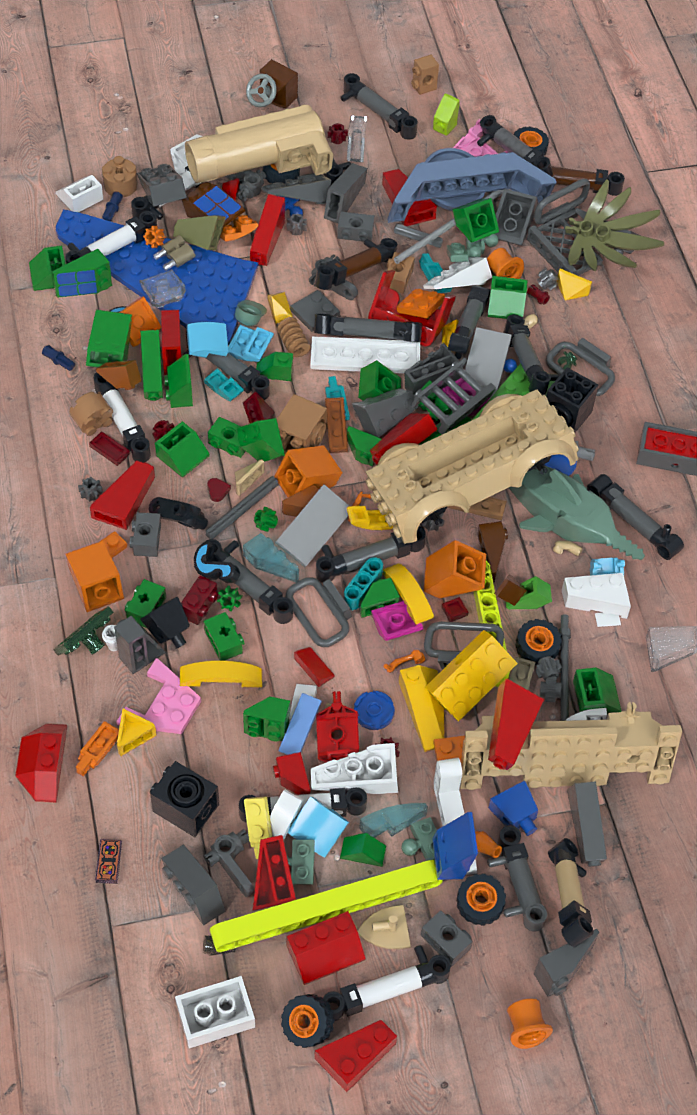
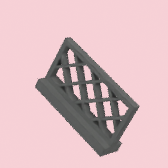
(552, 253)

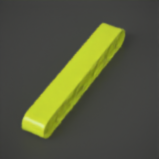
(491, 612)

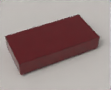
(109, 448)

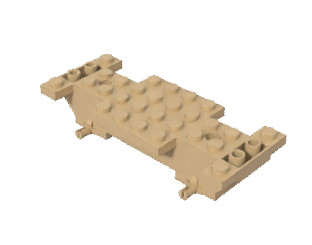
(578, 751)

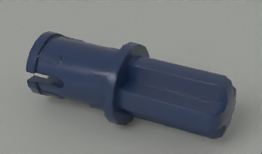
(112, 206)
(58, 357)

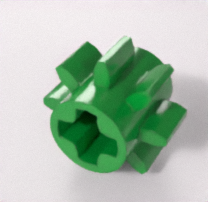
(265, 519)
(225, 602)

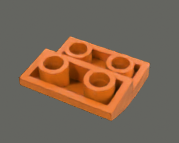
(241, 227)

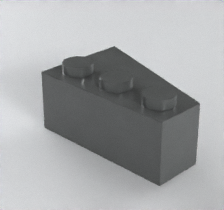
(430, 369)
(384, 411)
(136, 645)
(194, 884)

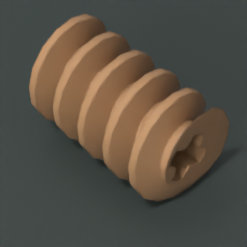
(293, 337)

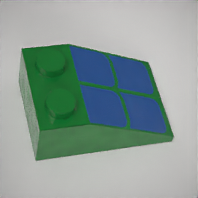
(83, 276)

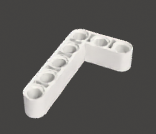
(446, 788)

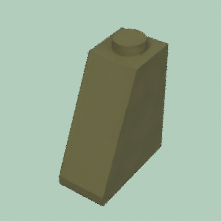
(201, 230)

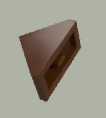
(510, 590)

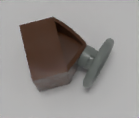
(276, 87)

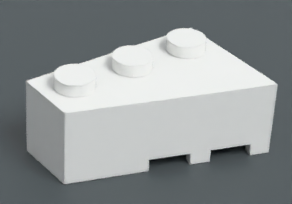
(598, 593)

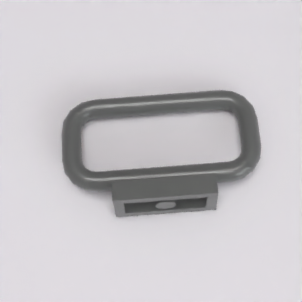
(565, 210)
(590, 354)
(334, 602)
(444, 656)

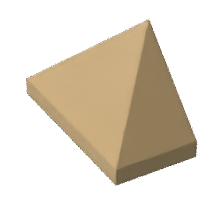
(247, 476)

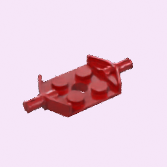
(337, 718)

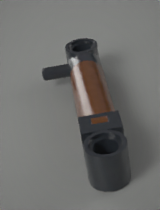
(568, 176)
(337, 271)

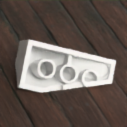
(468, 273)
(370, 770)

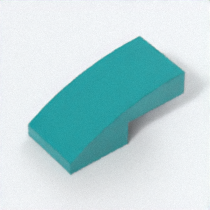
(224, 387)

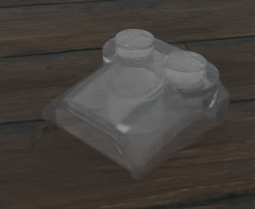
(163, 288)

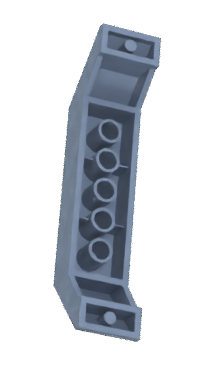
(470, 177)

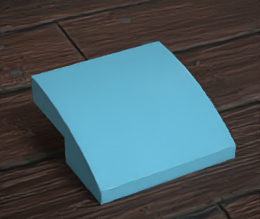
(207, 338)
(249, 343)
(318, 824)

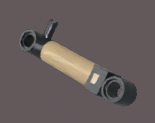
(573, 915)

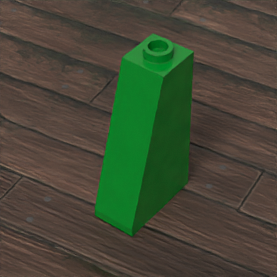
(151, 365)

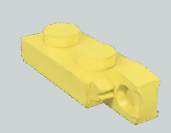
(257, 821)

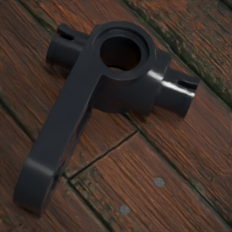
(179, 512)

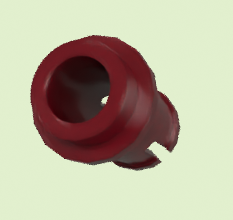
(538, 294)

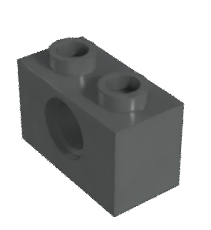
(355, 226)
(146, 544)
(445, 924)

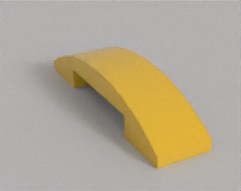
(367, 518)
(410, 592)
(220, 671)

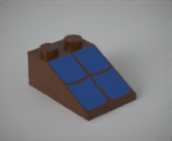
(210, 201)

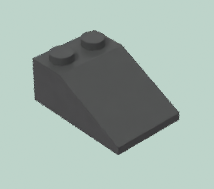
(515, 216)
(558, 967)

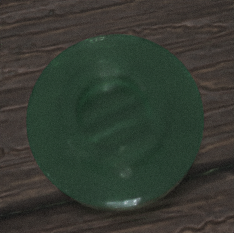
(569, 358)

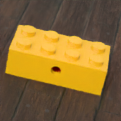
(471, 675)

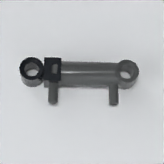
(515, 859)

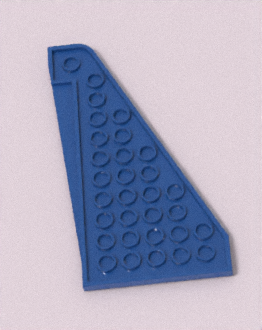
(211, 279)

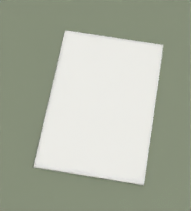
(607, 620)

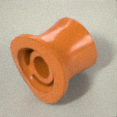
(504, 264)
(528, 1024)

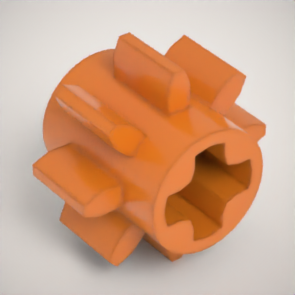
(154, 236)

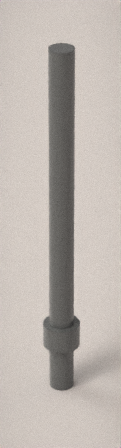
(565, 636)

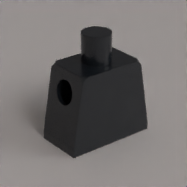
(167, 622)

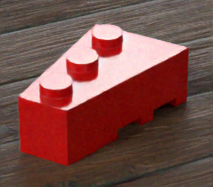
(356, 1053)

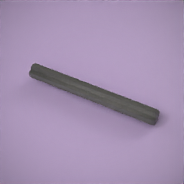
(241, 507)

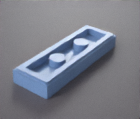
(300, 725)

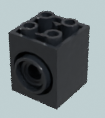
(573, 397)
(184, 798)

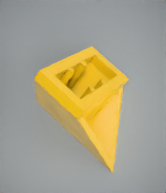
(133, 732)

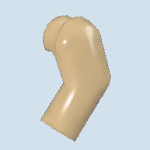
(531, 320)
(567, 545)

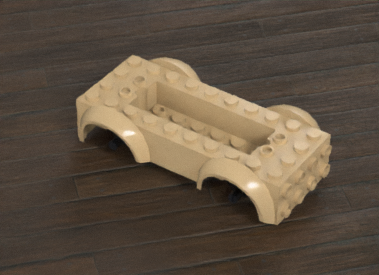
(469, 462)

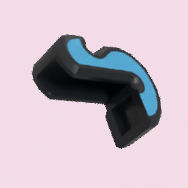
(213, 570)

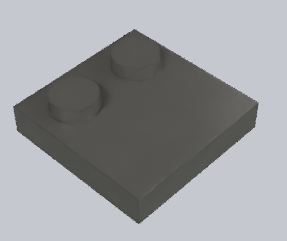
(310, 305)

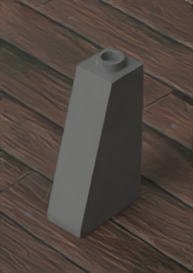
(344, 191)
(587, 822)

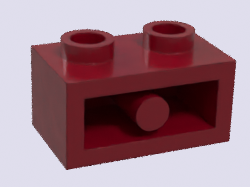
(199, 599)

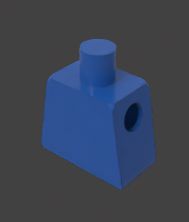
(516, 808)

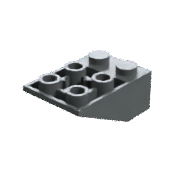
(162, 184)

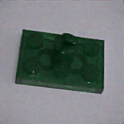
(86, 634)

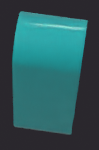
(364, 575)

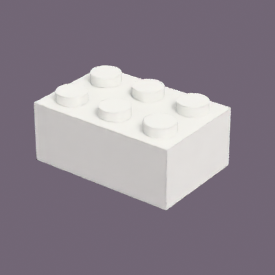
(215, 1012)

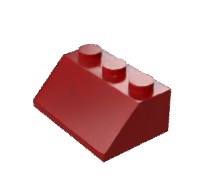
(325, 948)

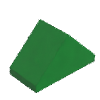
(363, 849)

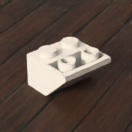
(81, 194)

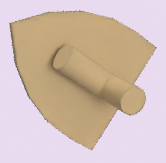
(386, 929)

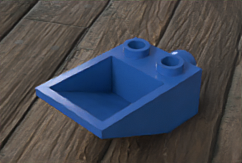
(455, 848)

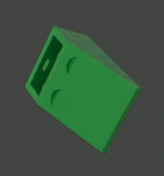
(109, 338)

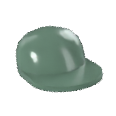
(249, 312)

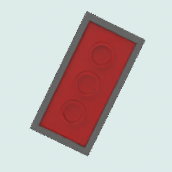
(668, 448)

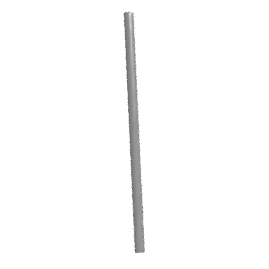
(435, 234)

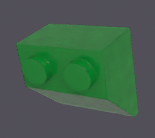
(476, 219)
(376, 380)
(179, 383)
(261, 439)

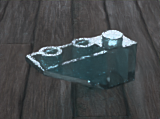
(267, 558)

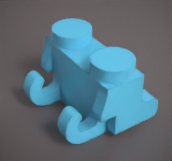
(607, 566)

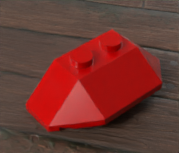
(41, 761)

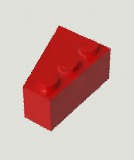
(273, 875)

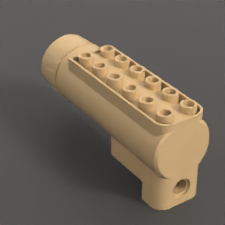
(281, 138)

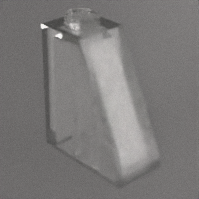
(356, 138)
(670, 645)

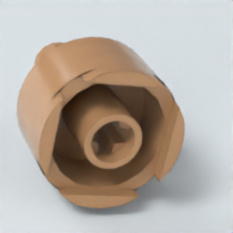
(120, 176)
(91, 412)

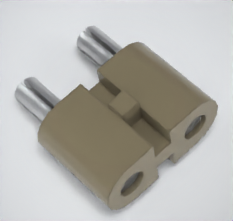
(177, 251)

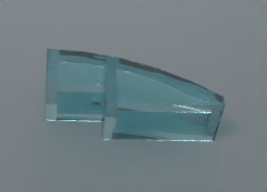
(392, 819)

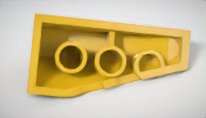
(423, 707)

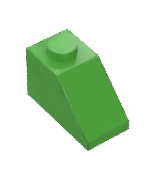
(536, 596)

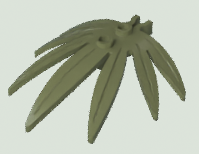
(598, 234)

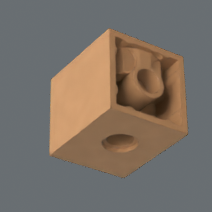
(302, 423)

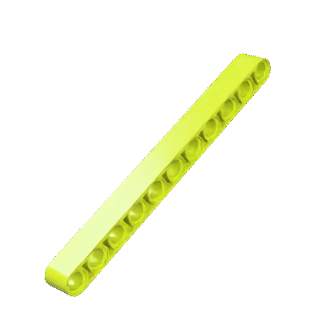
(324, 906)

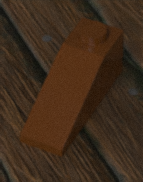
(492, 542)

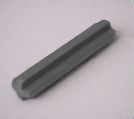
(416, 234)

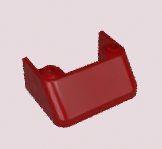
(385, 308)

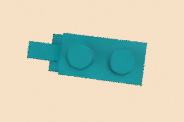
(431, 270)
(337, 391)

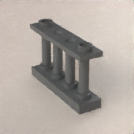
(459, 412)

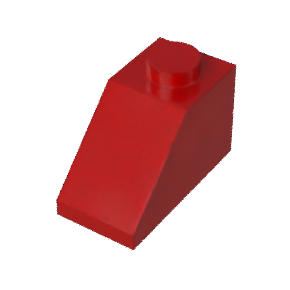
(292, 773)

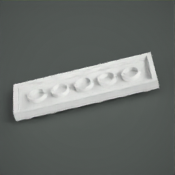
(355, 353)

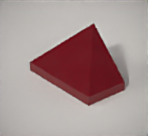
(257, 408)

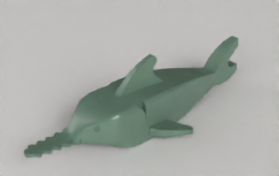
(569, 511)

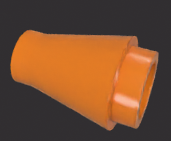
(487, 845)

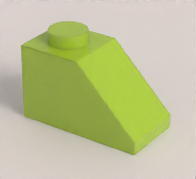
(446, 114)

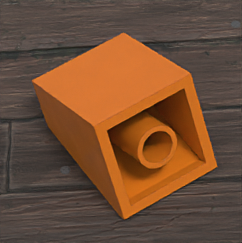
(305, 468)
(454, 570)
(95, 576)

